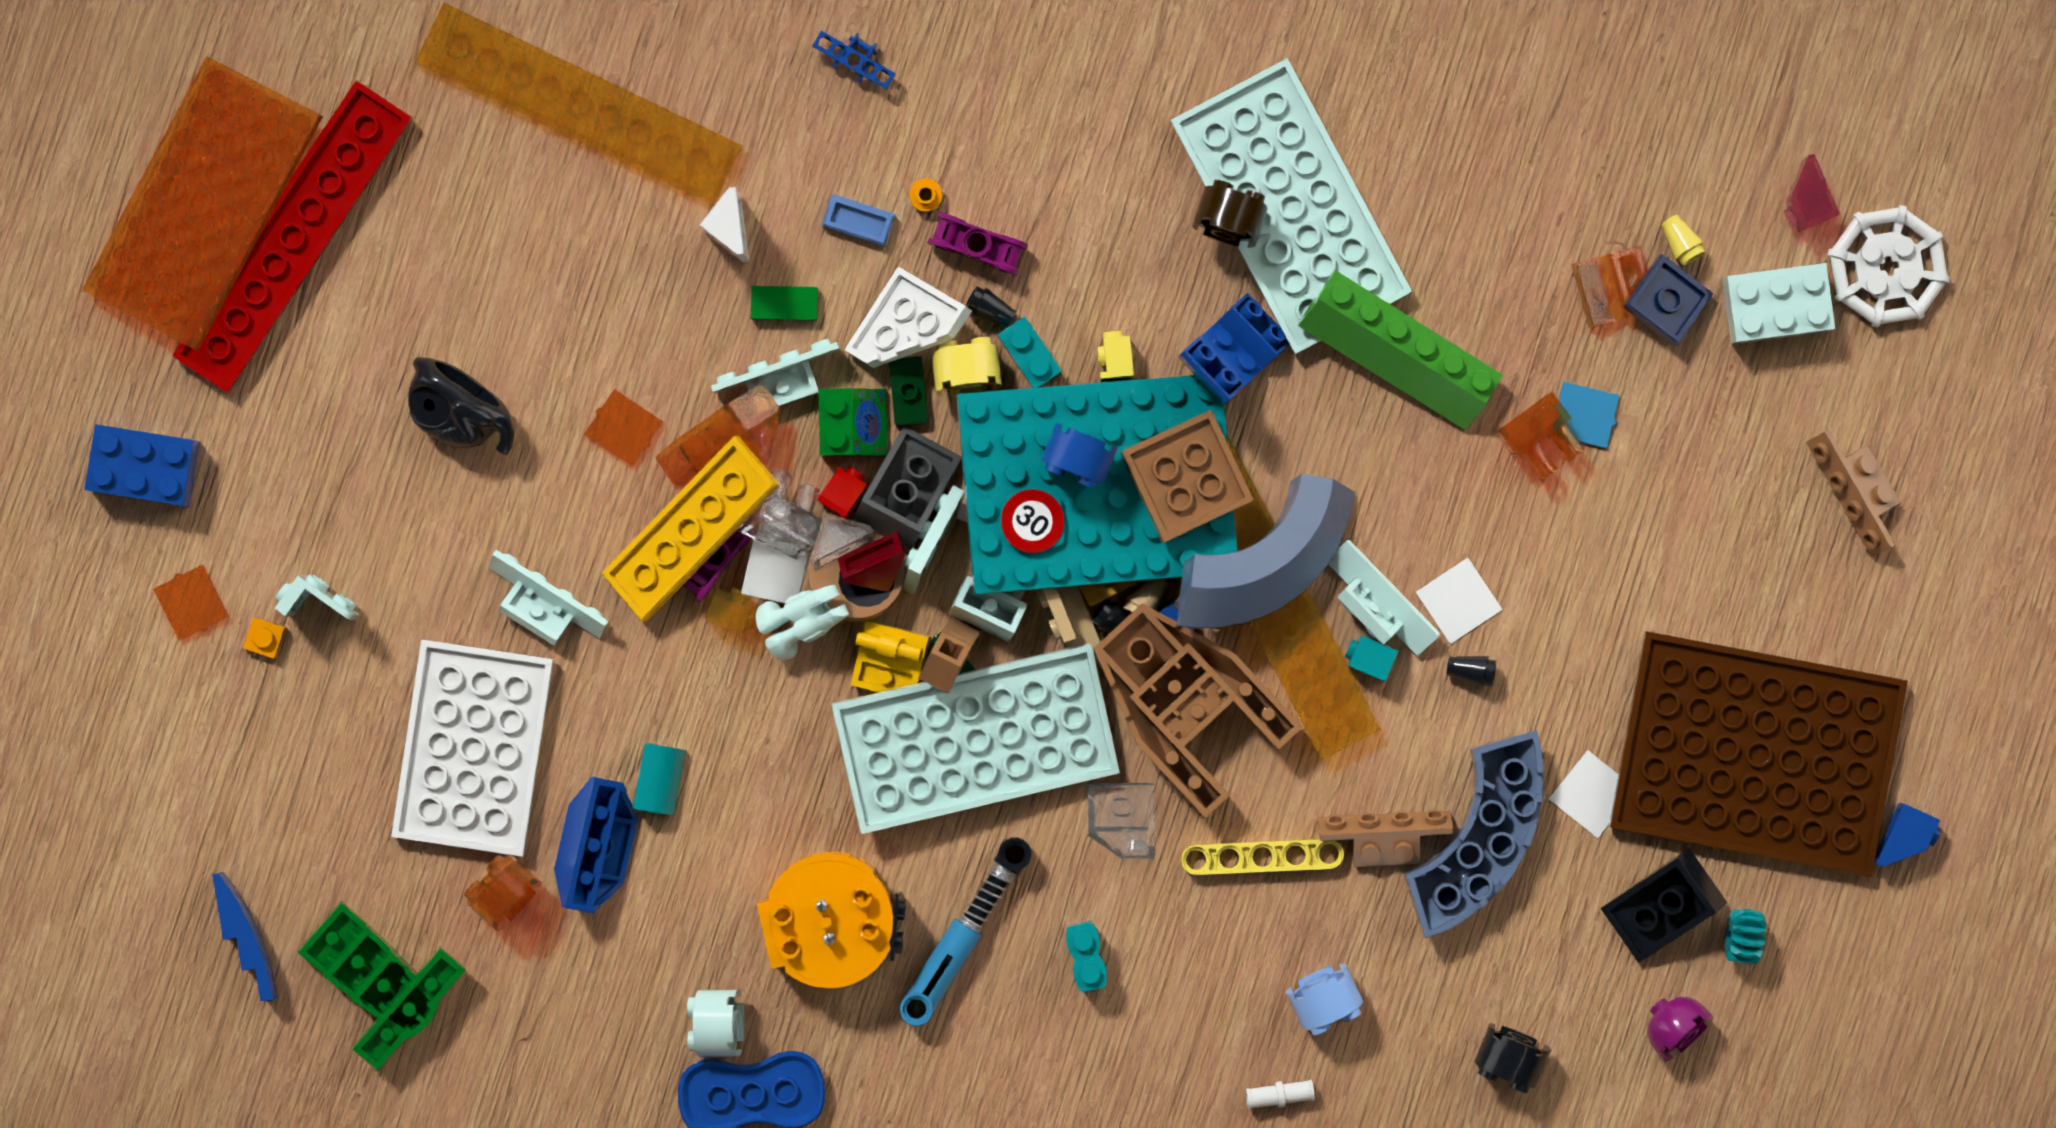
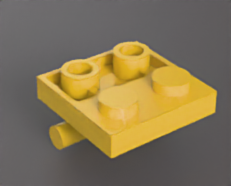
(888, 657)

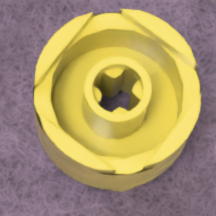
(966, 367)

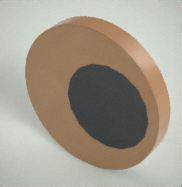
(860, 601)

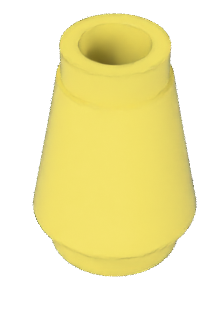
(1682, 240)

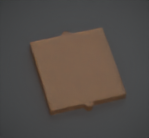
(623, 427)
(191, 602)

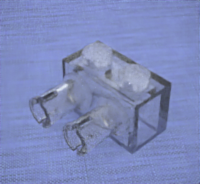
(784, 525)

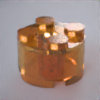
(502, 891)

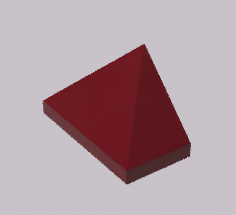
(874, 564)

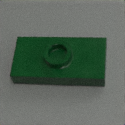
(908, 391)

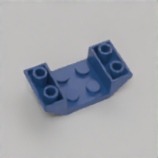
(1235, 349)

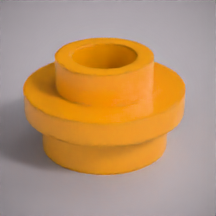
(920, 204)

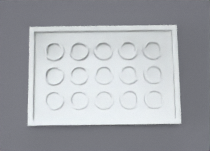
(472, 748)

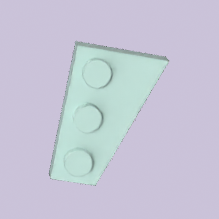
(931, 534)

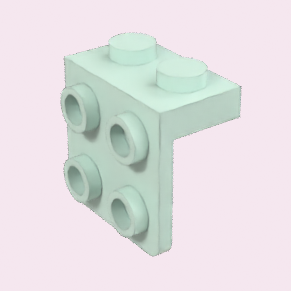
(294, 594)

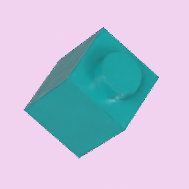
(1370, 657)

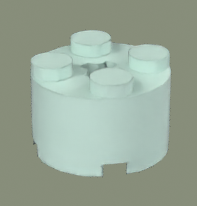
(716, 1023)

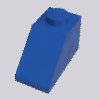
(1907, 835)

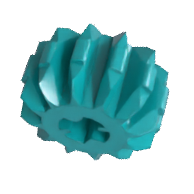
(1745, 936)

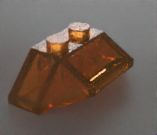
(749, 416)

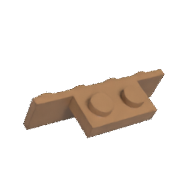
(1859, 487)
(1385, 837)

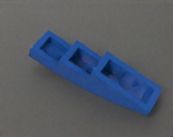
(239, 924)

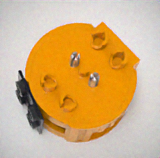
(831, 920)

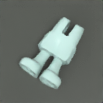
(810, 619)

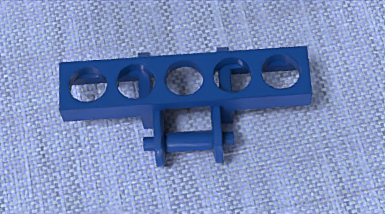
(848, 50)

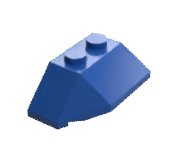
(595, 845)

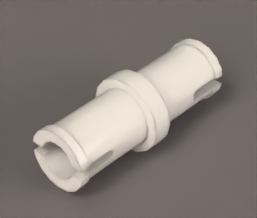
(1280, 1094)

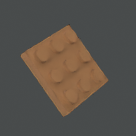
(1186, 476)

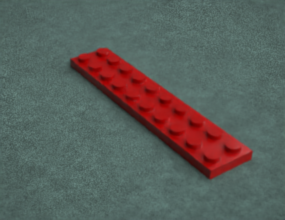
(298, 231)

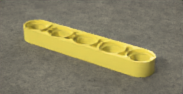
(1245, 852)

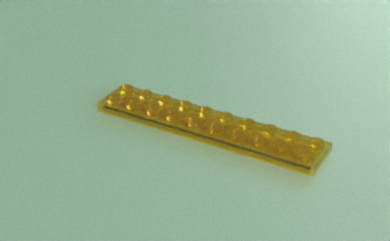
(578, 104)
(1305, 651)

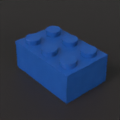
(142, 465)

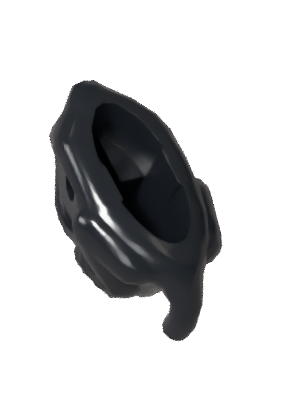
(456, 407)

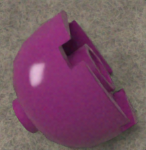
(1676, 1025)

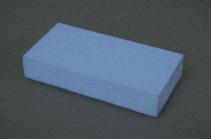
(858, 220)

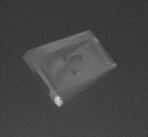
(837, 538)

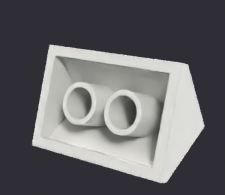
(727, 224)

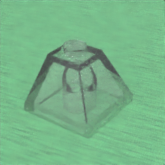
(1123, 818)

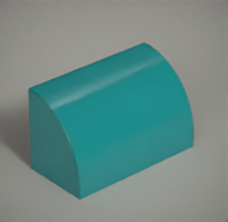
(659, 779)

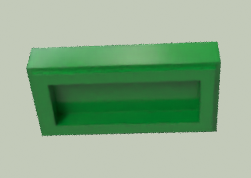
(784, 303)

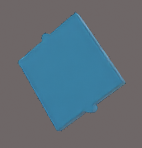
(1590, 412)

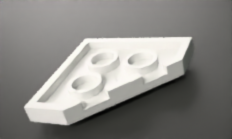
(906, 321)

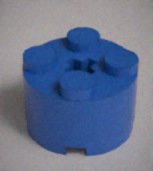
(1079, 455)

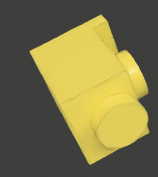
(1116, 356)

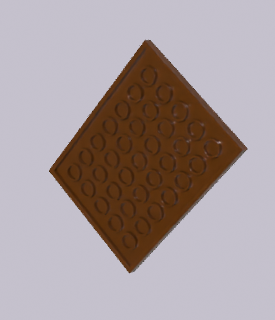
(1758, 753)

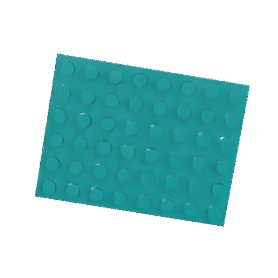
(1105, 528)

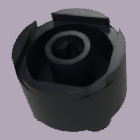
(1511, 1057)

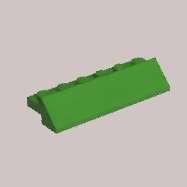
(1400, 350)

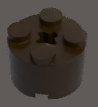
(1230, 214)

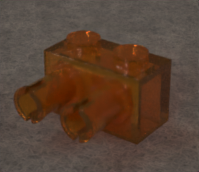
(1542, 419)

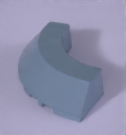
(1274, 570)
(1490, 839)

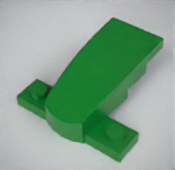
(379, 980)

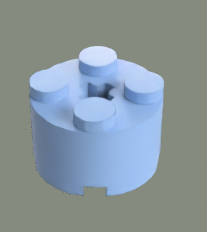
(1325, 999)

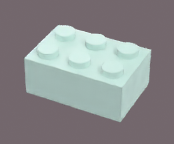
(1778, 303)

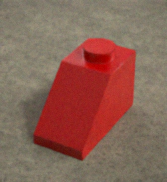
(843, 491)

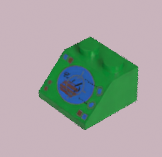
(852, 422)

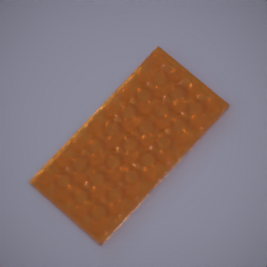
(202, 203)

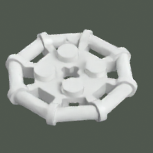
(1904, 277)

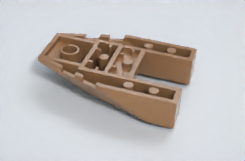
(1174, 686)

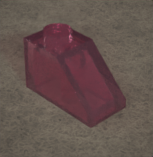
(1809, 197)

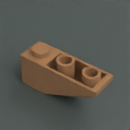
(949, 654)

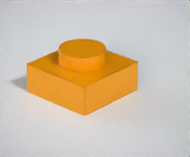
(264, 637)

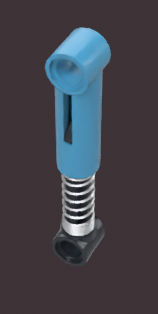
(963, 934)

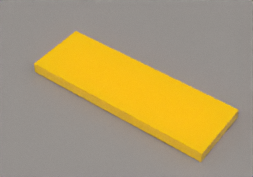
(690, 528)

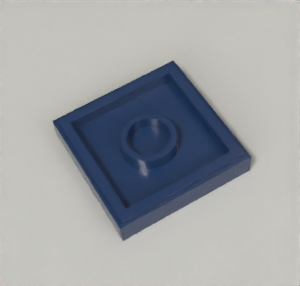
(1668, 300)

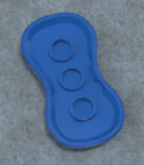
(777, 1091)

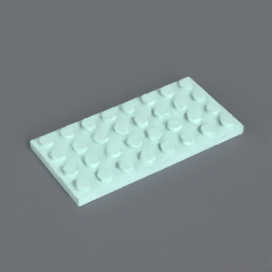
(1316, 222)
(982, 743)

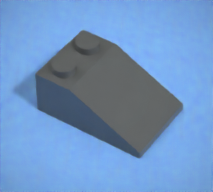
(907, 486)

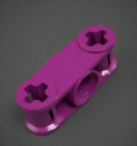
(995, 251)
(709, 573)

